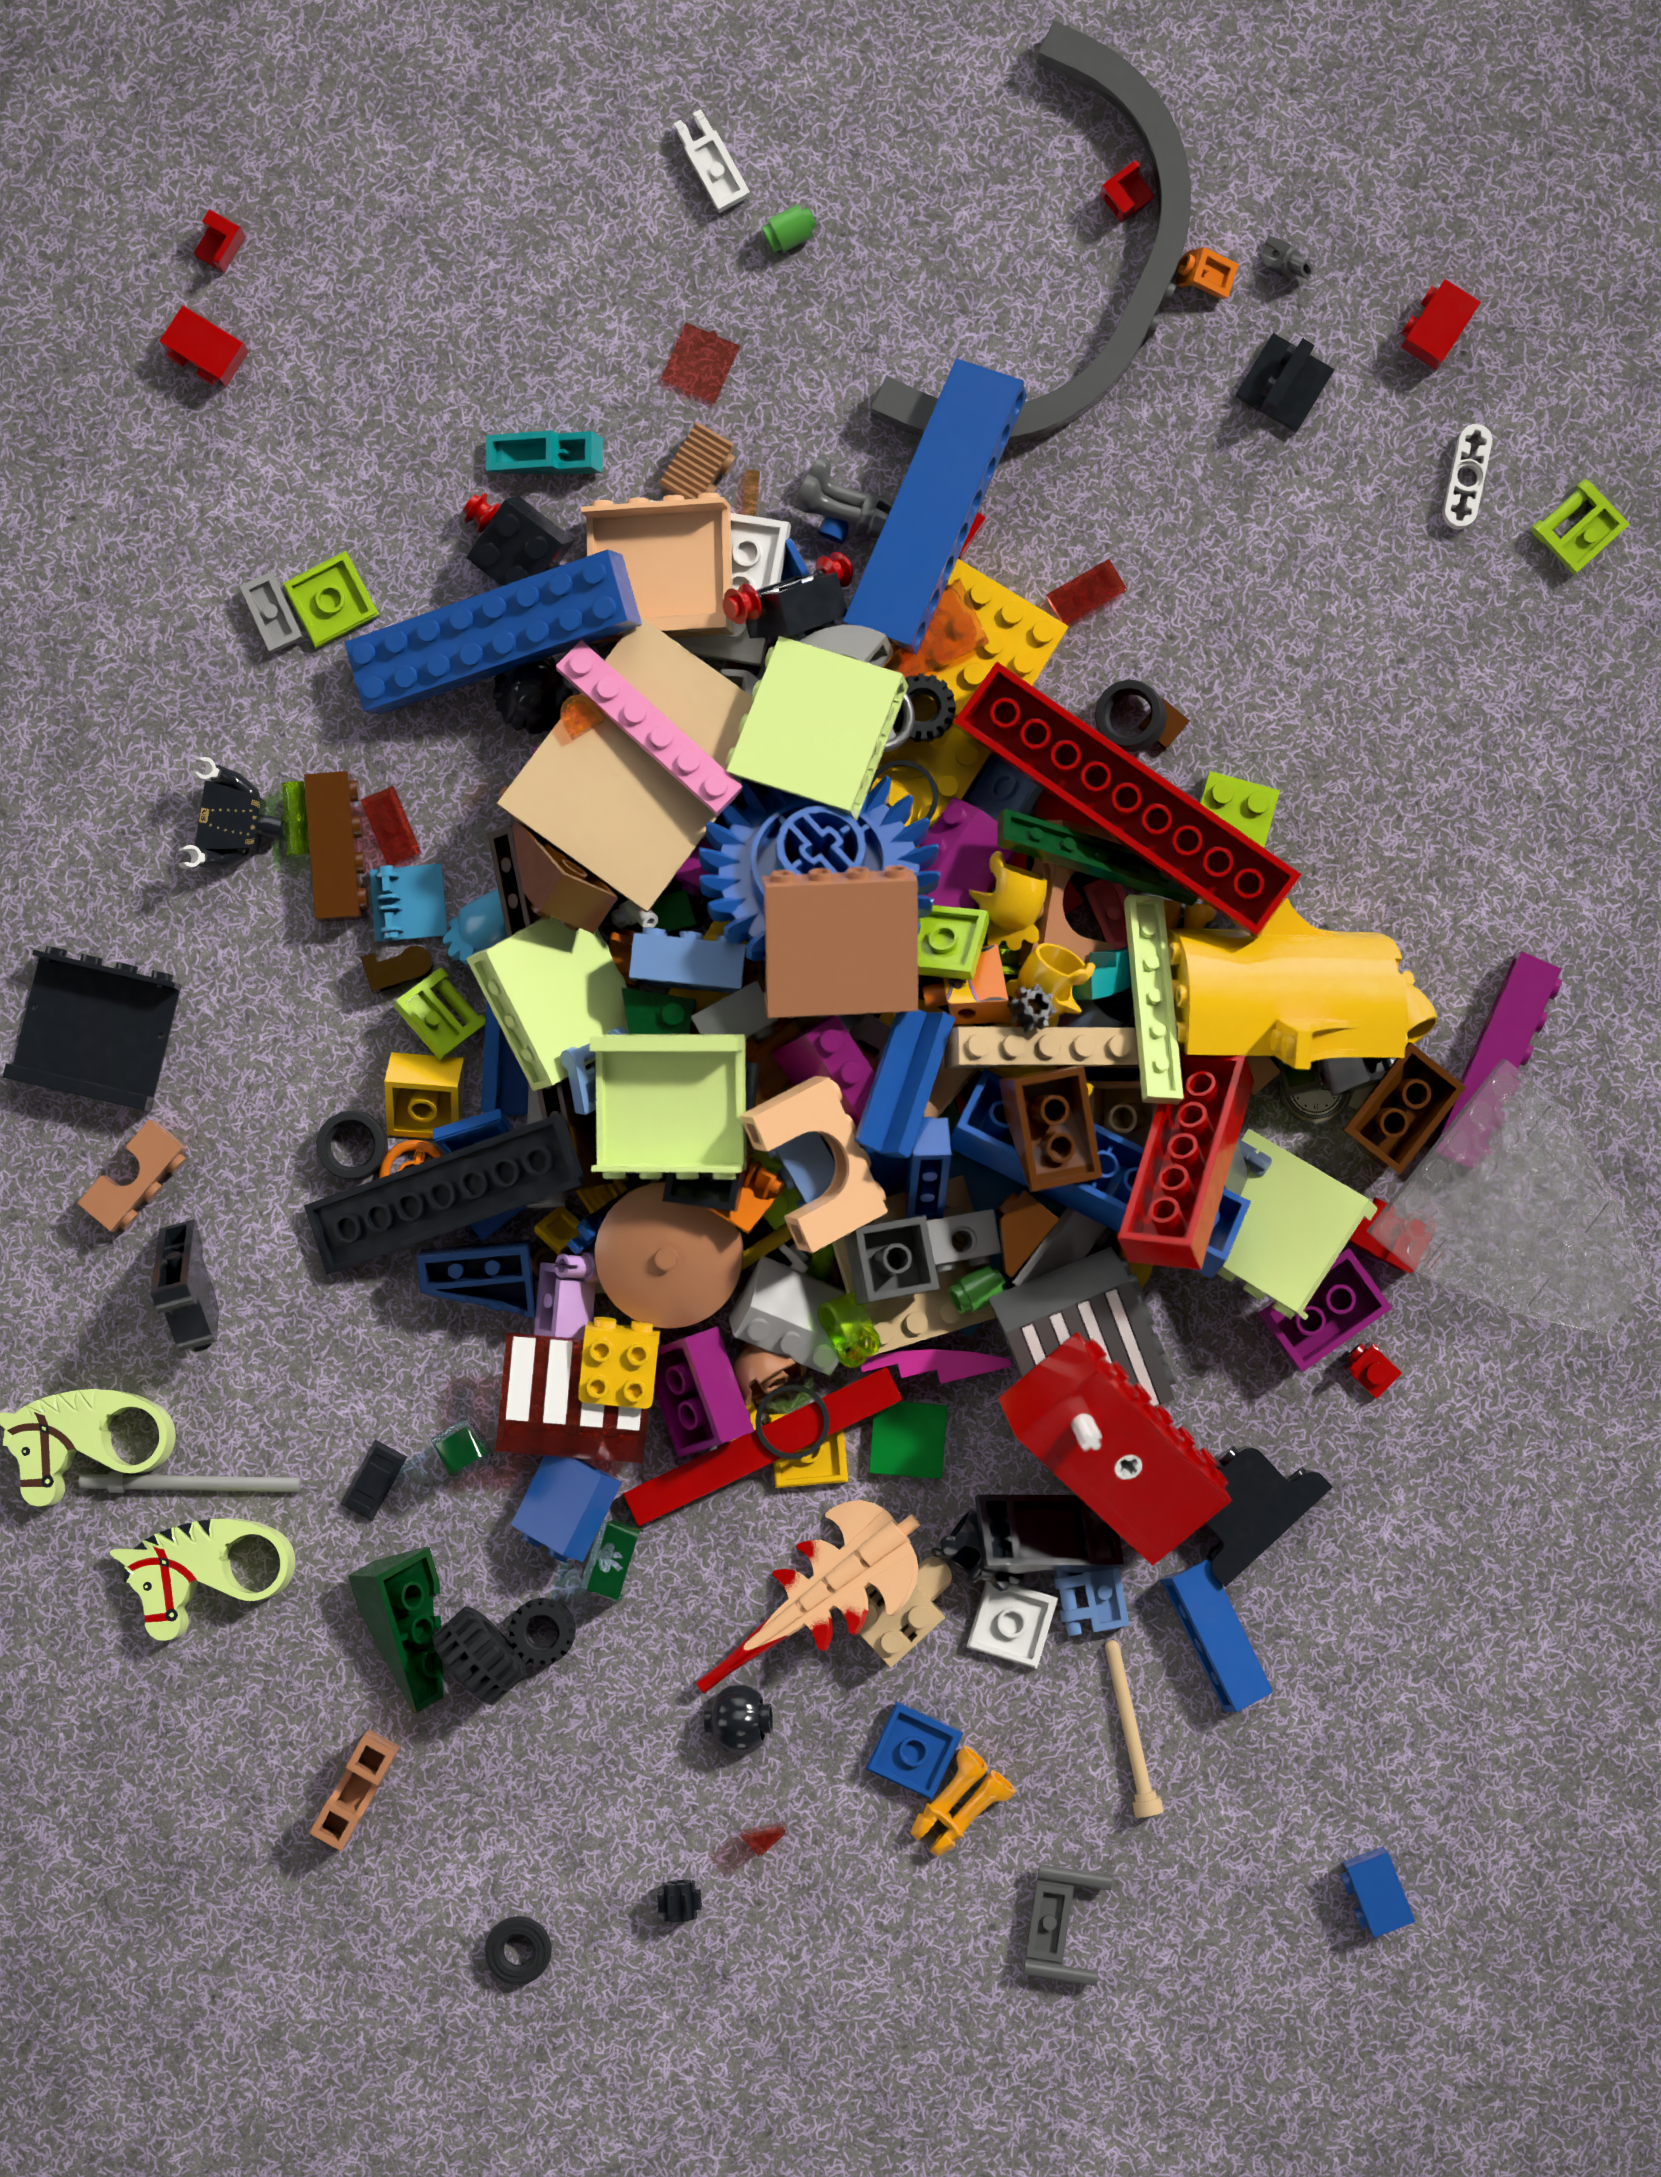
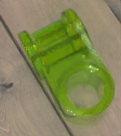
(848, 1327)

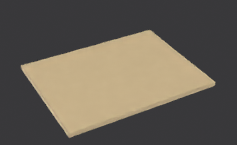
(612, 800)

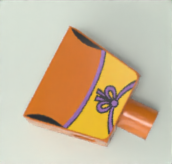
(977, 999)

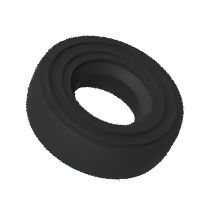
(510, 1972)

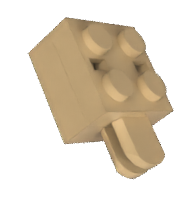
(899, 1634)

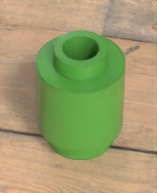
(789, 228)
(975, 1288)

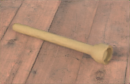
(1146, 1800)

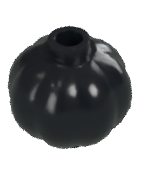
(739, 1720)

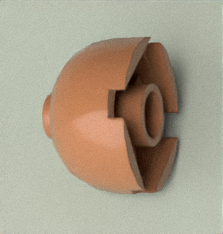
(762, 1372)

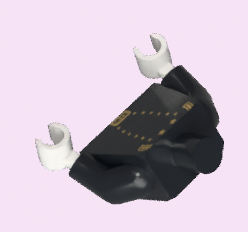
(229, 820)

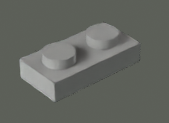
(271, 612)

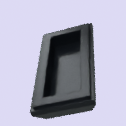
(373, 1480)

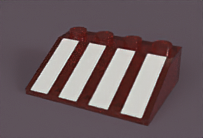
(543, 1409)

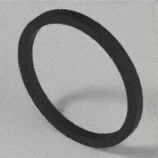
(914, 765)
(759, 1428)

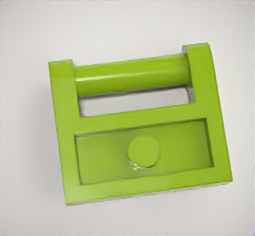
(1588, 535)
(433, 1020)

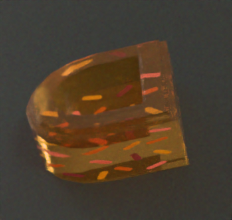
(579, 715)

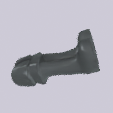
(827, 498)

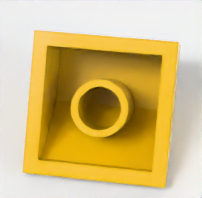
(422, 1093)

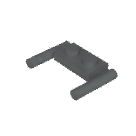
(1051, 1920)

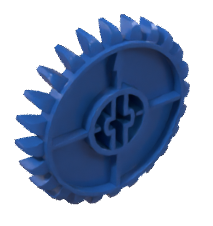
(801, 836)

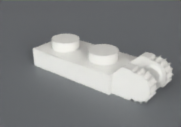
(713, 164)

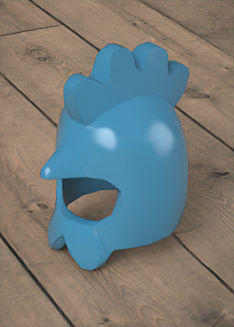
(476, 927)

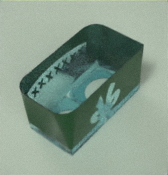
(460, 1446)
(610, 1559)

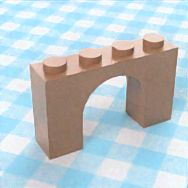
(1052, 922)

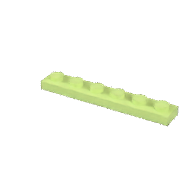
(1153, 999)

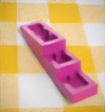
(949, 1363)

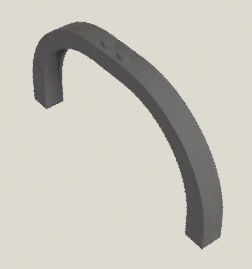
(1130, 93)

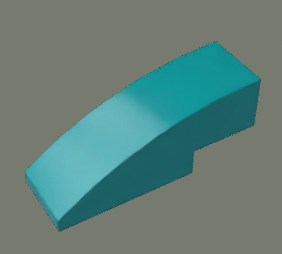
(545, 453)
(1109, 976)

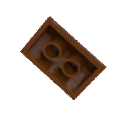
(1403, 1109)
(1021, 1229)

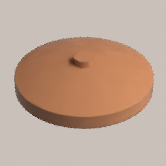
(666, 1258)

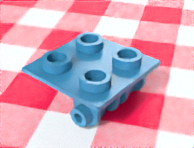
(408, 902)

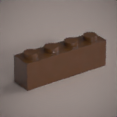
(334, 846)

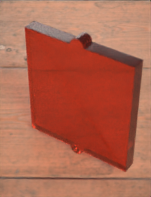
(700, 363)

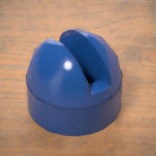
(834, 530)

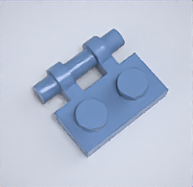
(1104, 1599)

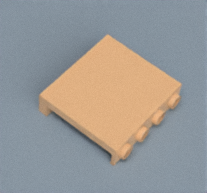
(674, 559)

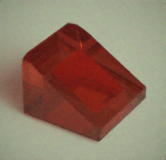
(763, 1837)

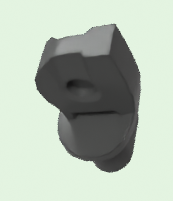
(1284, 258)

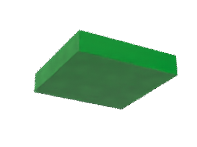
(909, 1440)

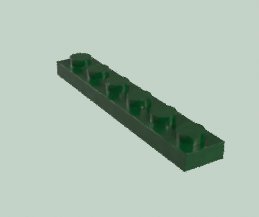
(1085, 854)

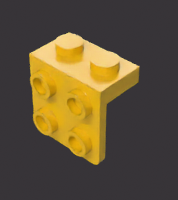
(618, 1363)

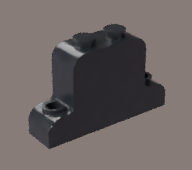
(184, 1287)
(1260, 1508)

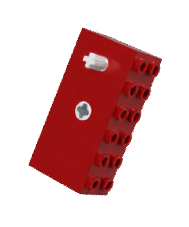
(1115, 1448)

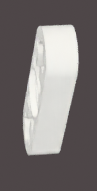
(1471, 504)

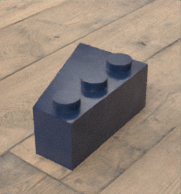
(481, 1274)

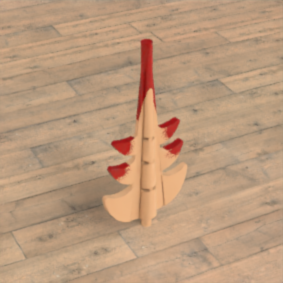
(872, 1554)

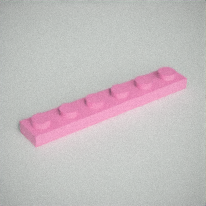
(649, 728)

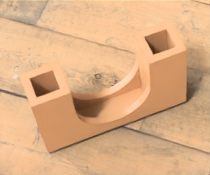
(852, 1194)

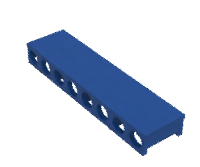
(937, 504)

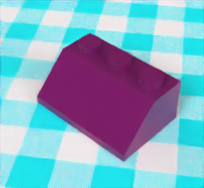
(965, 847)
(829, 1052)

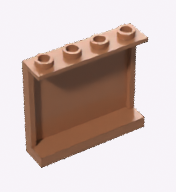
(841, 942)

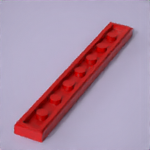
(749, 1454)

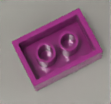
(1336, 1312)
(699, 1393)

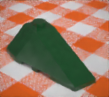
(399, 1612)

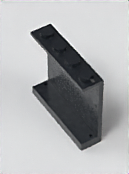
(95, 1029)

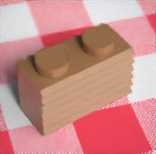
(698, 464)

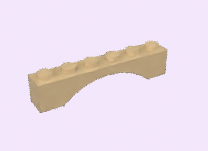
(1046, 1047)

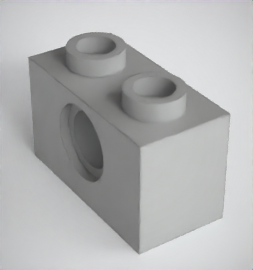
(978, 1233)

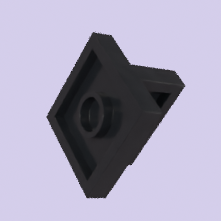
(1285, 381)

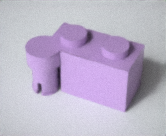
(566, 1296)

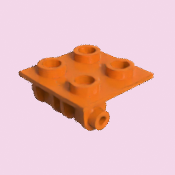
(758, 1193)

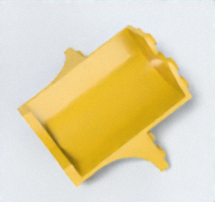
(1288, 992)

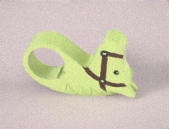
(56, 1427)

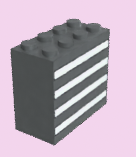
(1098, 1301)

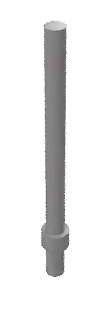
(118, 1482)

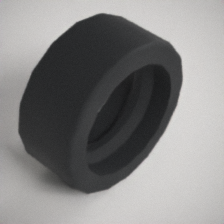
(1115, 693)
(325, 1137)

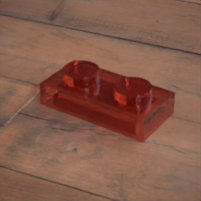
(1086, 593)
(391, 826)

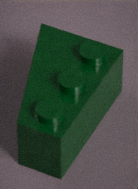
(657, 1012)

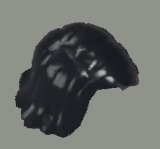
(531, 696)

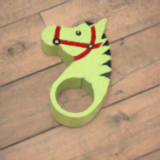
(174, 1560)

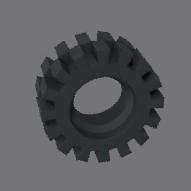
(945, 707)

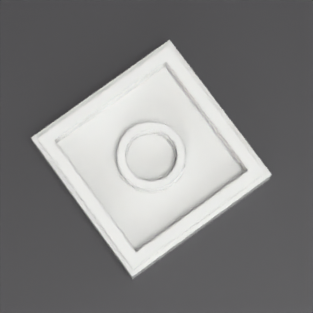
(1012, 1623)

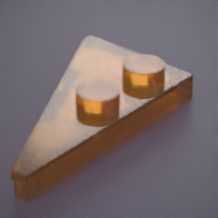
(951, 634)

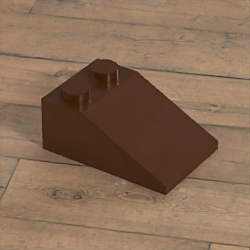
(559, 884)
(1052, 1126)

